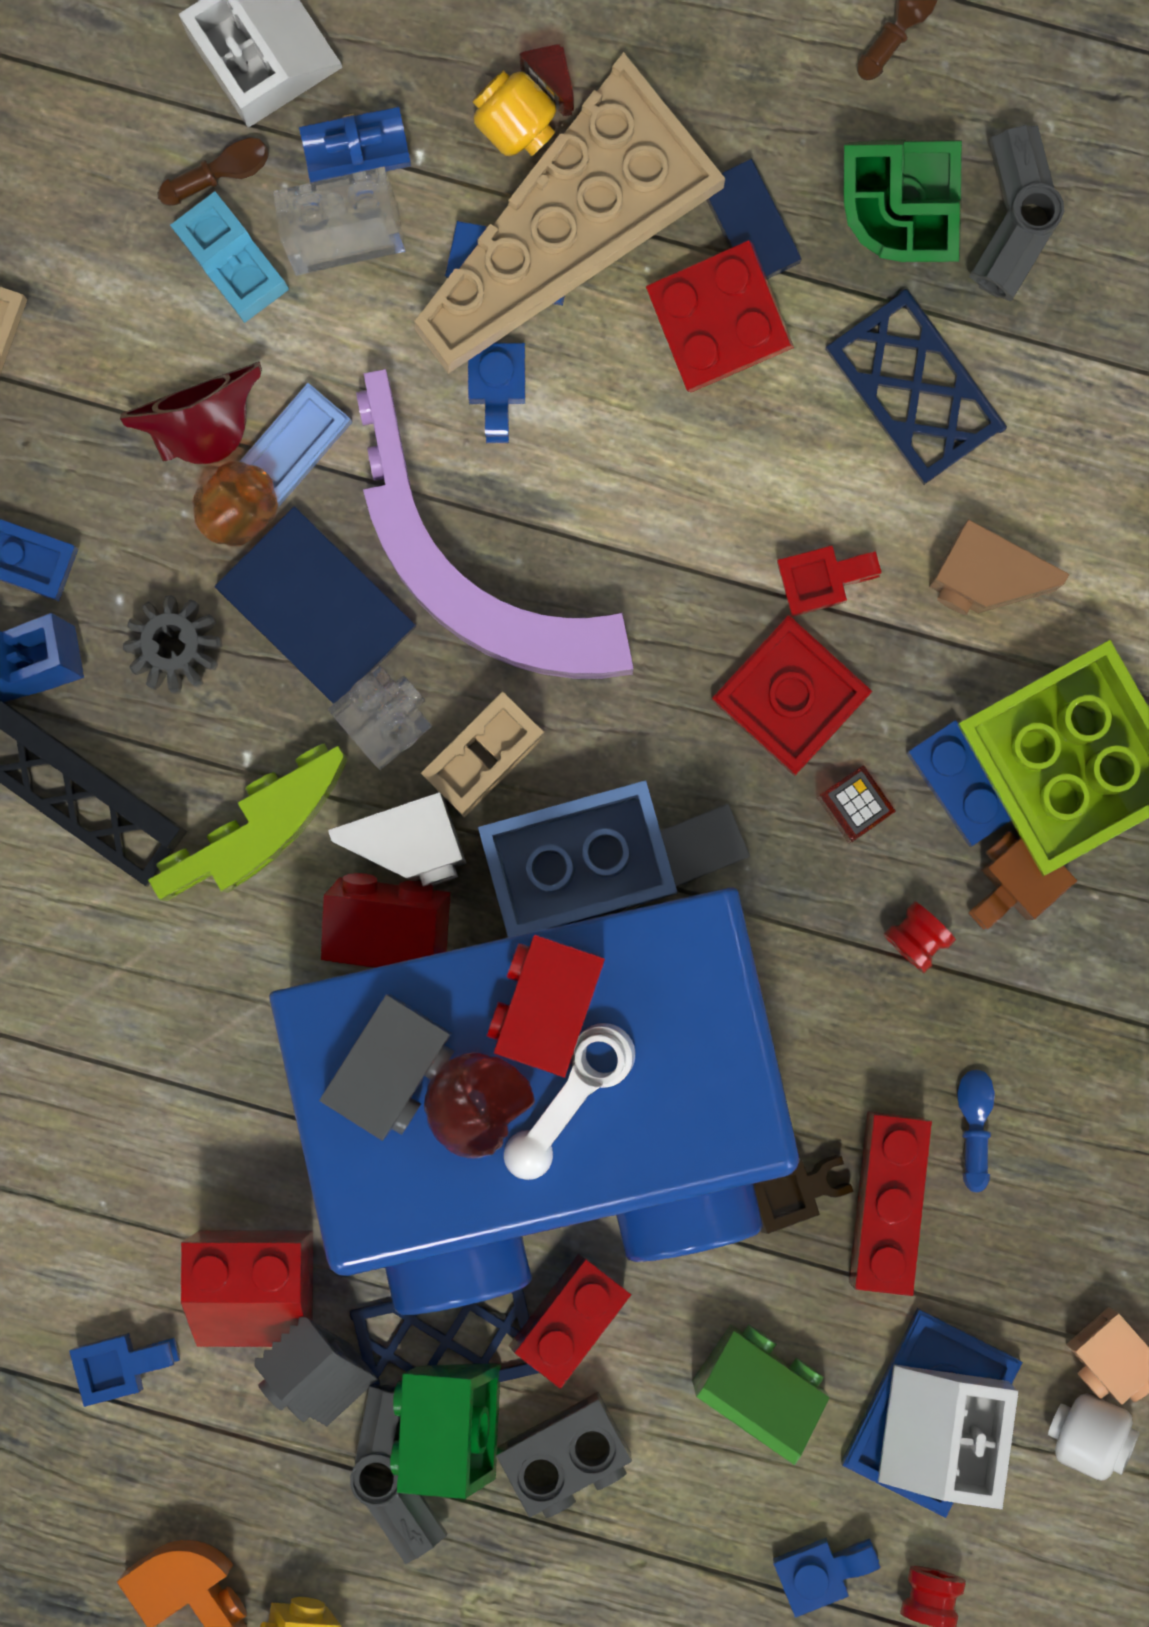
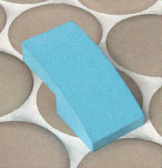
(229, 257)

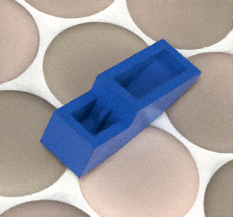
(38, 657)

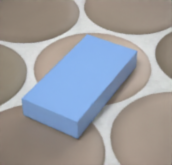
(297, 440)

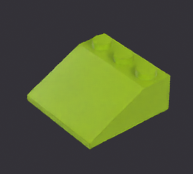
(1068, 756)

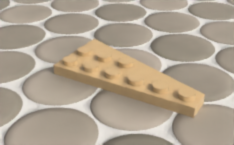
(584, 205)

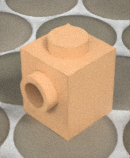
(1113, 1358)

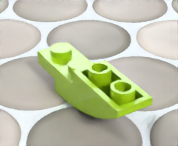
(276, 817)

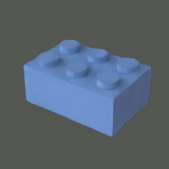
(578, 860)

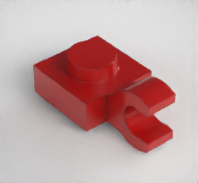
(818, 581)

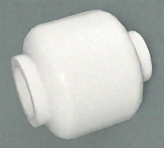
(1093, 1436)

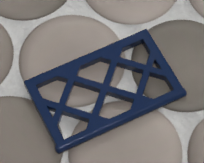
(902, 432)
(446, 1341)

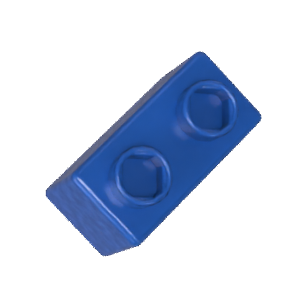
(659, 1150)

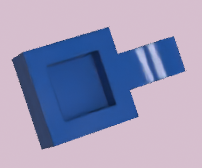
(497, 380)
(113, 1367)
(816, 1576)

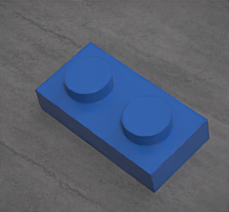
(34, 560)
(959, 783)

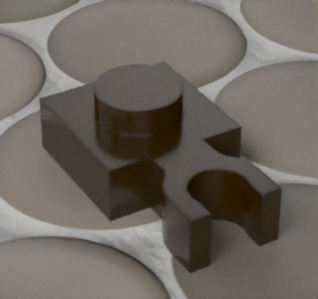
(793, 1197)

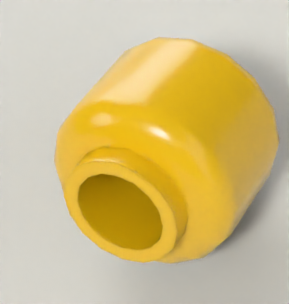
(514, 113)

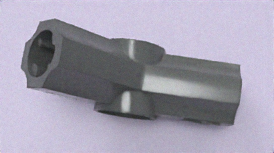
(1023, 181)
(402, 1517)

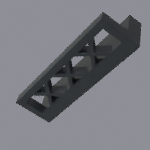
(96, 784)

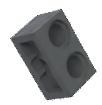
(556, 1442)

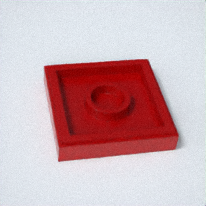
(791, 695)

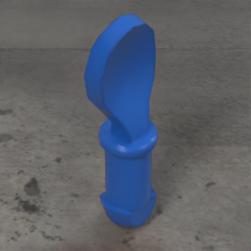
(976, 1103)

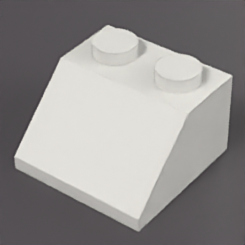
(408, 840)

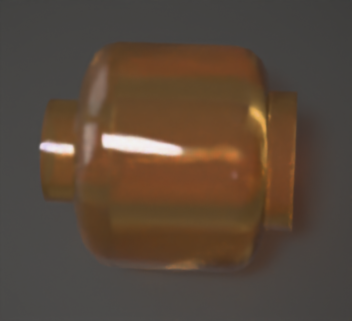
(234, 503)

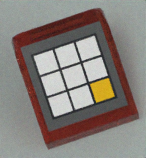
(550, 72)
(856, 804)

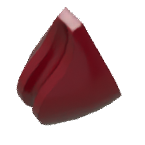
(199, 421)

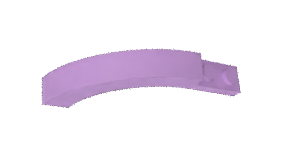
(512, 635)

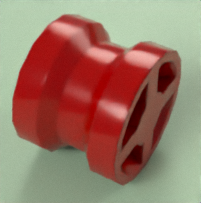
(919, 936)
(932, 1597)

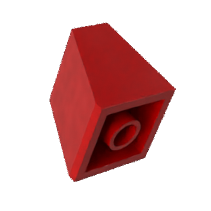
(246, 1285)

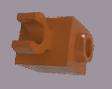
(1017, 883)

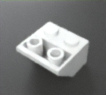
(259, 51)
(948, 1436)

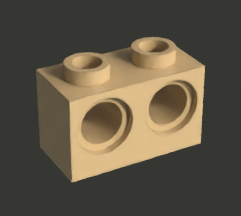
(483, 754)

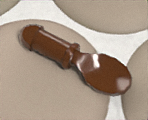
(907, 14)
(236, 161)

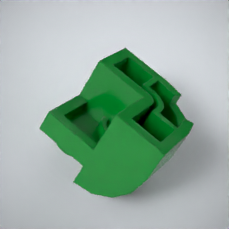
(905, 198)

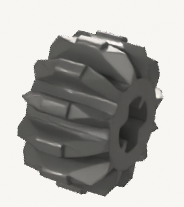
(190, 634)

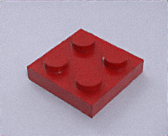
(719, 316)

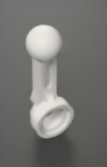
(530, 1151)

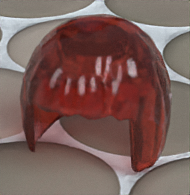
(474, 1103)

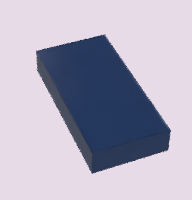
(748, 213)

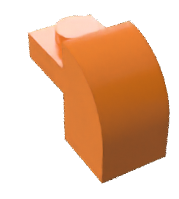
(179, 1576)

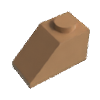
(991, 572)

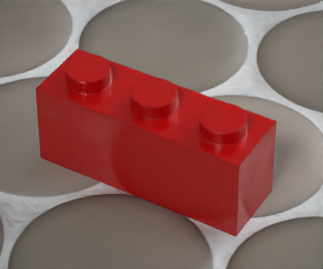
(890, 1203)

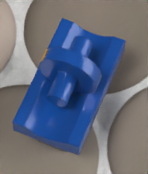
(355, 144)

